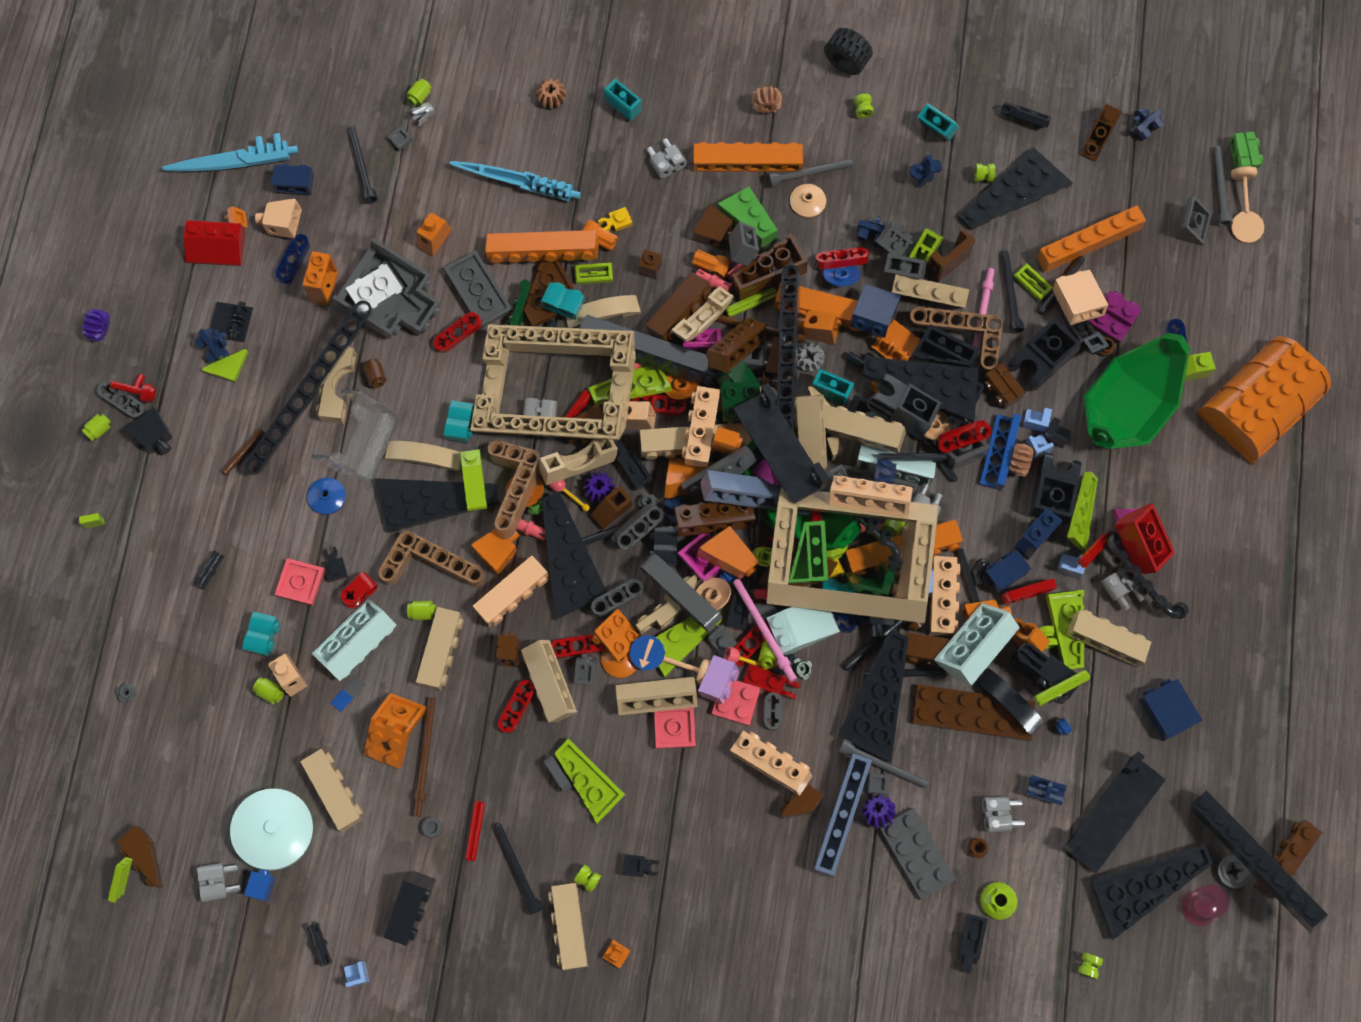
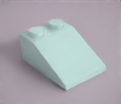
(801, 627)

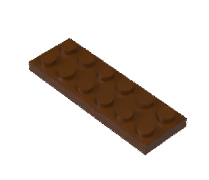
(965, 712)

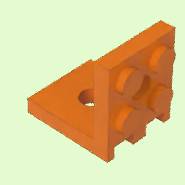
(393, 729)

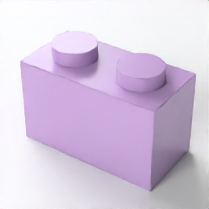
(718, 679)

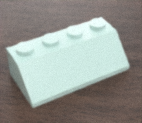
(911, 471)
(354, 639)
(977, 643)

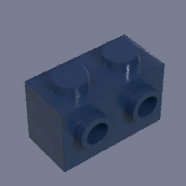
(292, 179)
(1006, 571)

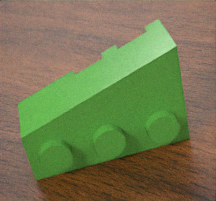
(747, 209)
(811, 556)

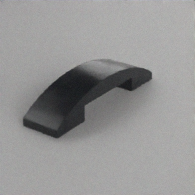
(1084, 332)
(1010, 700)

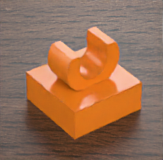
(236, 215)
(616, 954)

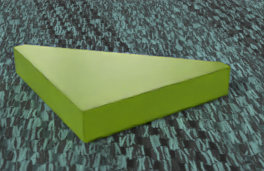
(228, 367)

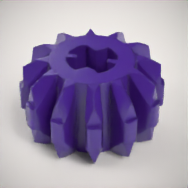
(96, 324)
(592, 484)
(879, 804)

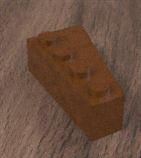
(767, 269)

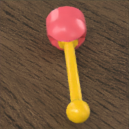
(560, 486)
(733, 655)

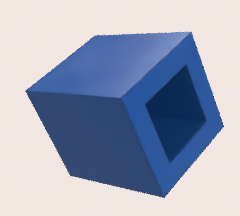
(260, 885)

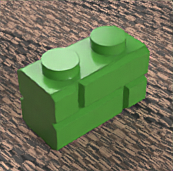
(1245, 150)

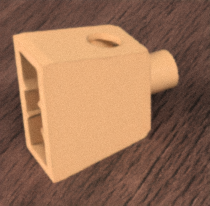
(280, 218)
(640, 416)
(286, 673)

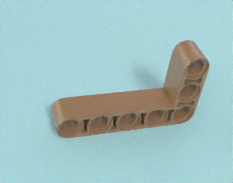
(965, 326)
(518, 484)
(431, 558)

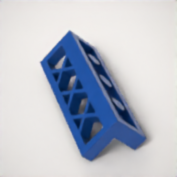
(1007, 451)

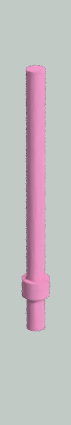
(987, 287)
(783, 662)

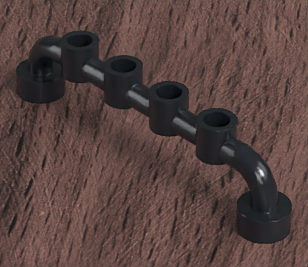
(894, 561)
(1146, 587)

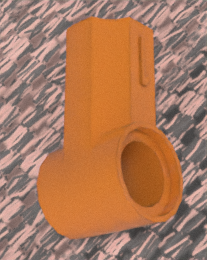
(606, 239)
(713, 264)

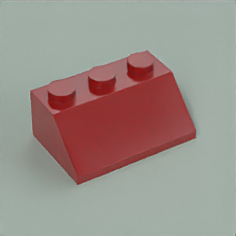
(214, 243)
(1145, 539)

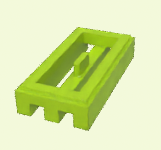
(591, 275)
(1037, 291)
(119, 879)

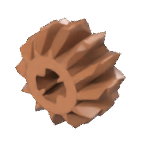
(556, 88)
(766, 99)
(1021, 459)

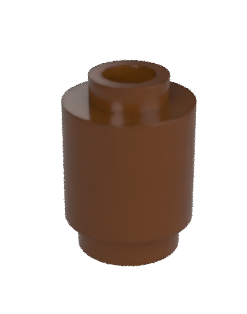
(374, 373)

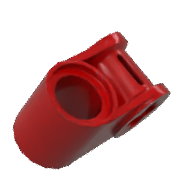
(360, 589)

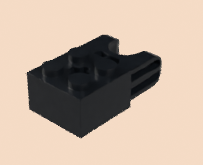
(1042, 357)
(904, 405)
(1055, 489)
(1042, 670)

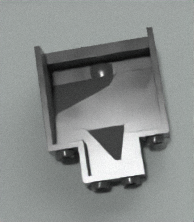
(408, 308)

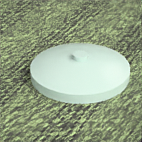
(271, 829)

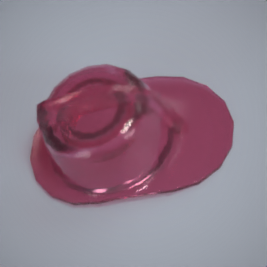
(1206, 905)

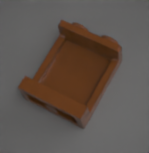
(940, 267)

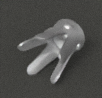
(425, 110)

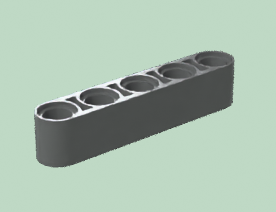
(681, 592)

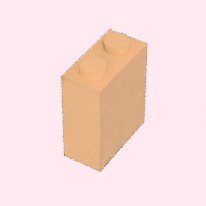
(1080, 297)

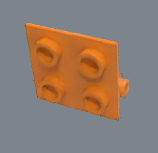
(897, 344)
(616, 634)

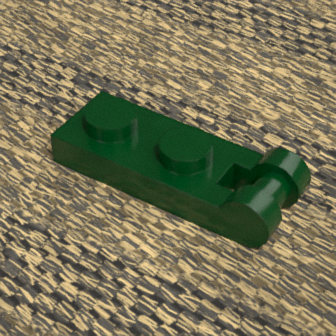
(519, 304)

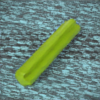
(751, 302)
(1062, 687)

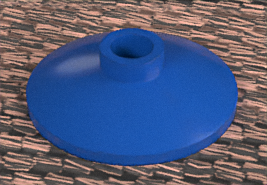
(842, 276)
(330, 503)

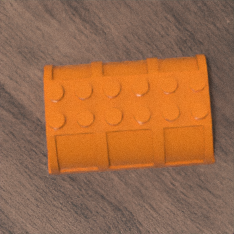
(1266, 397)

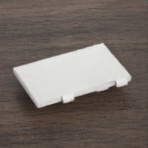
(374, 287)

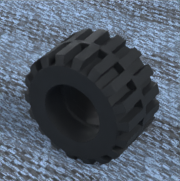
(848, 51)

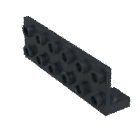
(781, 446)
(1114, 813)

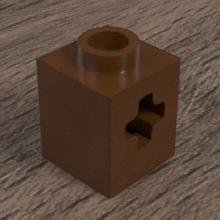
(650, 264)

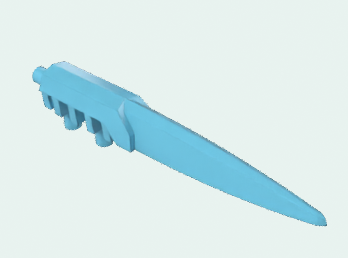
(240, 158)
(526, 180)

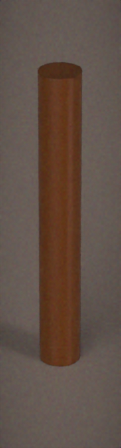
(243, 451)

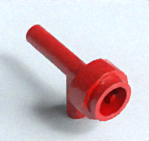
(147, 392)

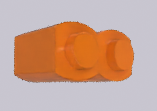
(726, 441)
(1030, 634)

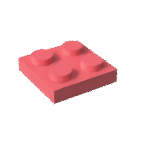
(299, 582)
(739, 705)
(675, 728)

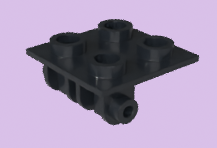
(232, 319)

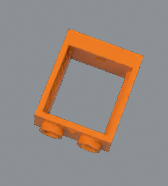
(319, 274)

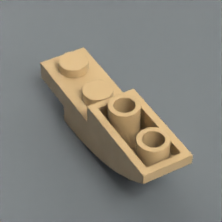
(663, 614)

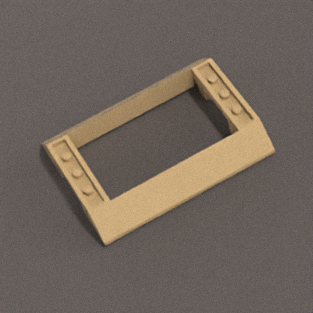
(506, 338)
(908, 609)

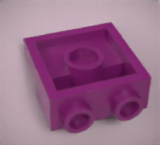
(1118, 317)

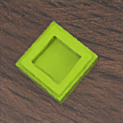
(91, 520)

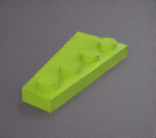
(645, 382)
(1082, 516)
(1061, 610)
(681, 641)
(592, 784)

